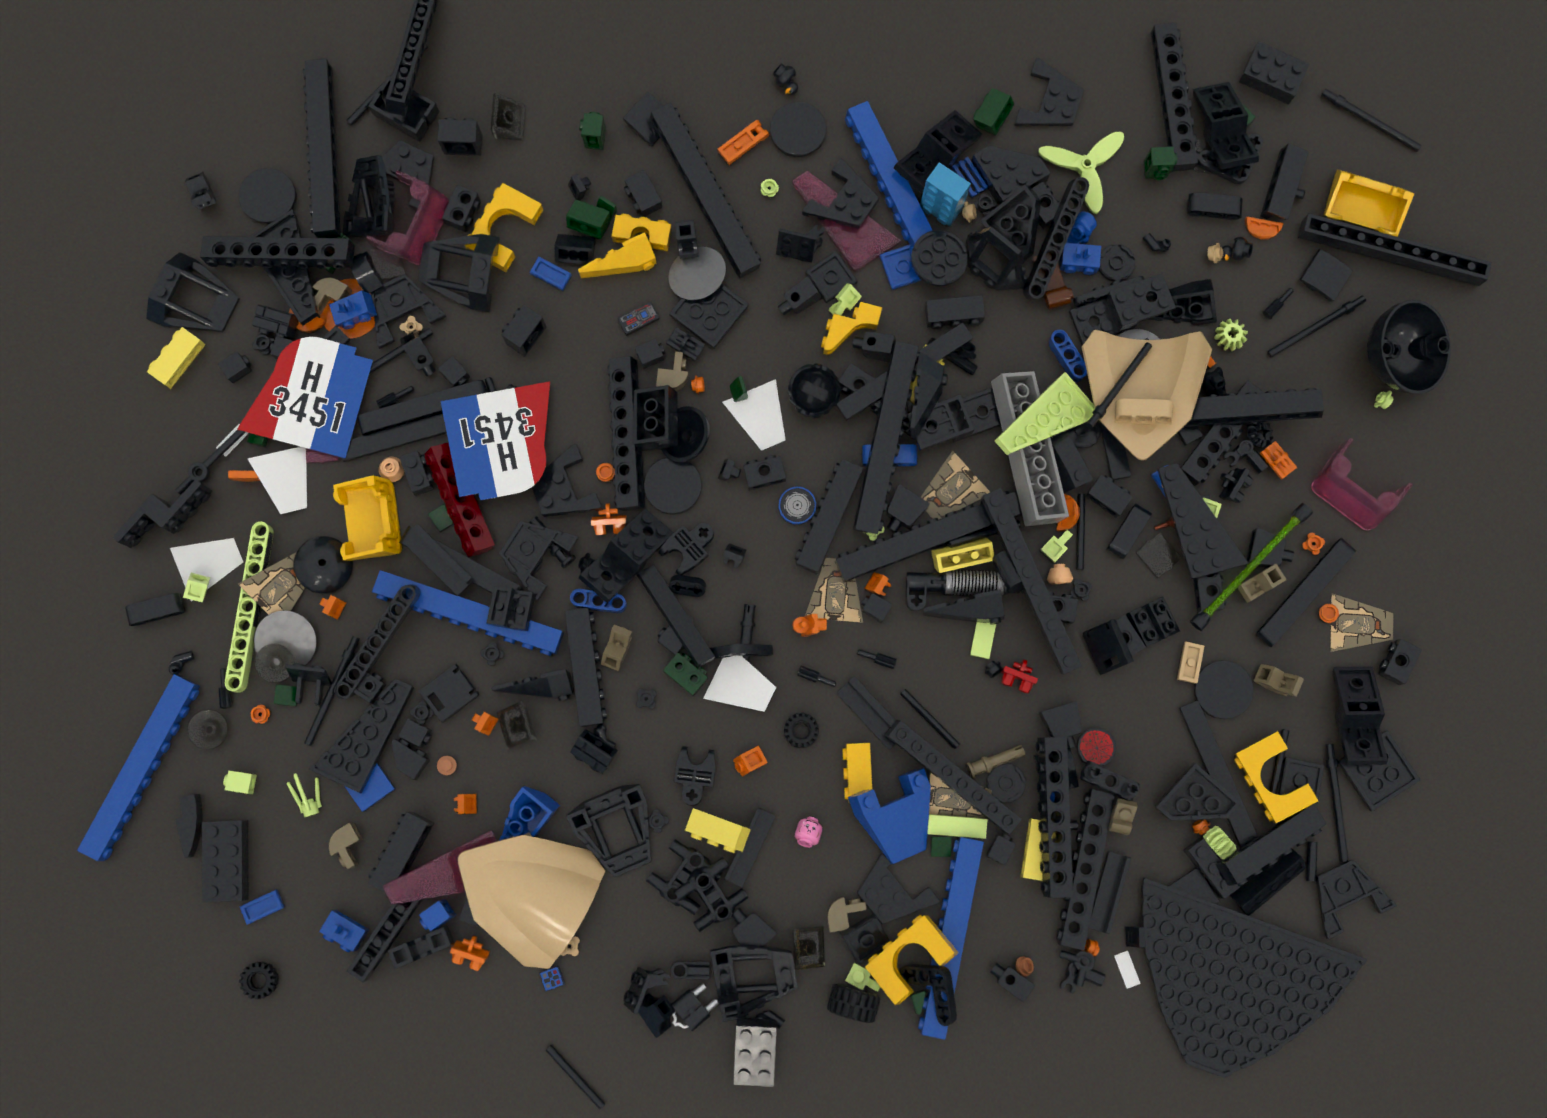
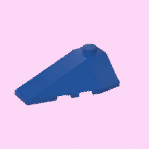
(528, 813)

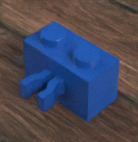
(1080, 258)
(353, 309)
(344, 931)

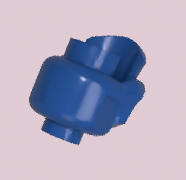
(1082, 228)

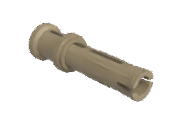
(987, 764)

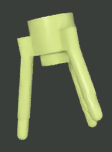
(307, 807)

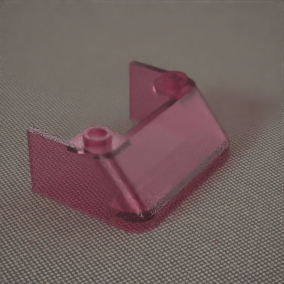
(423, 226)
(1350, 498)

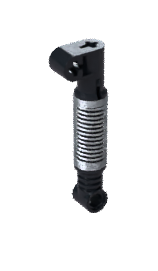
(951, 583)

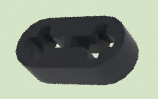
(687, 585)

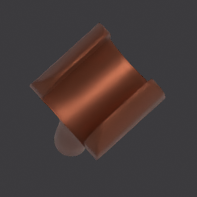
(1166, 524)

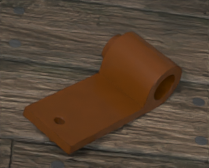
(1056, 293)

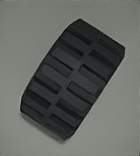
(853, 1003)

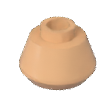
(391, 469)
(1059, 575)

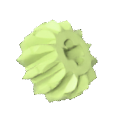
(1236, 330)
(1220, 842)

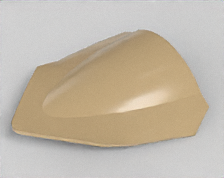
(1157, 395)
(530, 894)

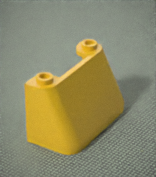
(1367, 203)
(369, 518)

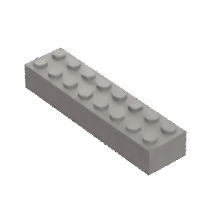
(1034, 466)

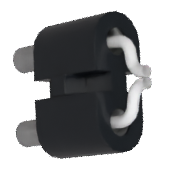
(691, 1009)

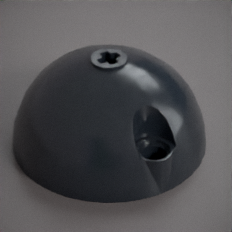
(1397, 349)

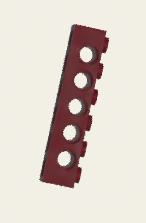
(467, 506)

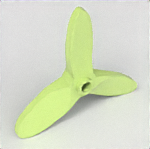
(1086, 164)

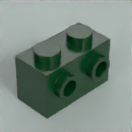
(993, 111)
(593, 130)
(1159, 162)
(588, 219)
(685, 673)

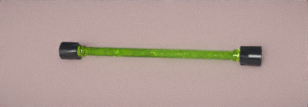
(1299, 515)

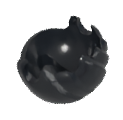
(814, 390)

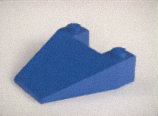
(899, 825)

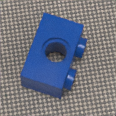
(436, 915)

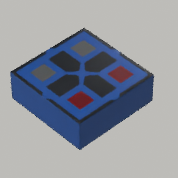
(551, 978)

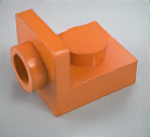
(749, 761)

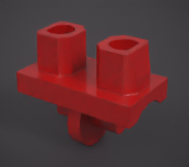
(1026, 680)

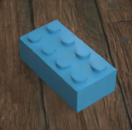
(944, 194)

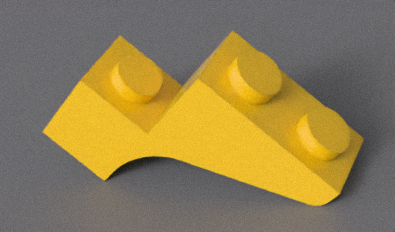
(842, 327)

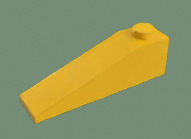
(633, 257)

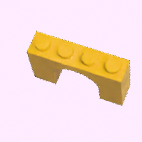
(506, 202)
(1277, 806)
(884, 966)

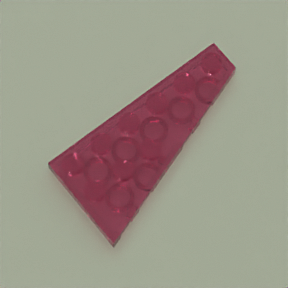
(855, 245)
(435, 877)

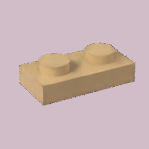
(1190, 662)

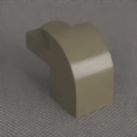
(327, 290)
(674, 378)
(1261, 583)
(616, 648)
(1278, 681)
(1122, 816)
(342, 841)
(838, 911)

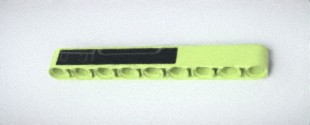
(252, 616)

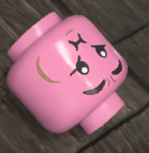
(808, 832)

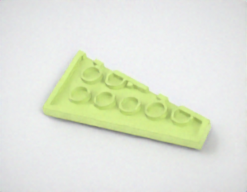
(1053, 412)

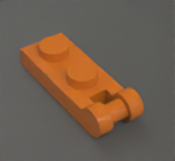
(743, 142)

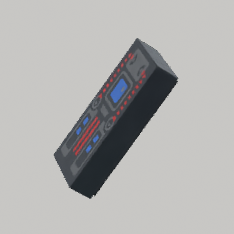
(638, 318)

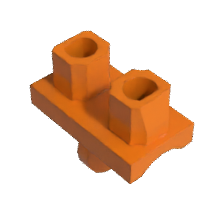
(1278, 460)
(600, 522)
(809, 625)
(470, 950)

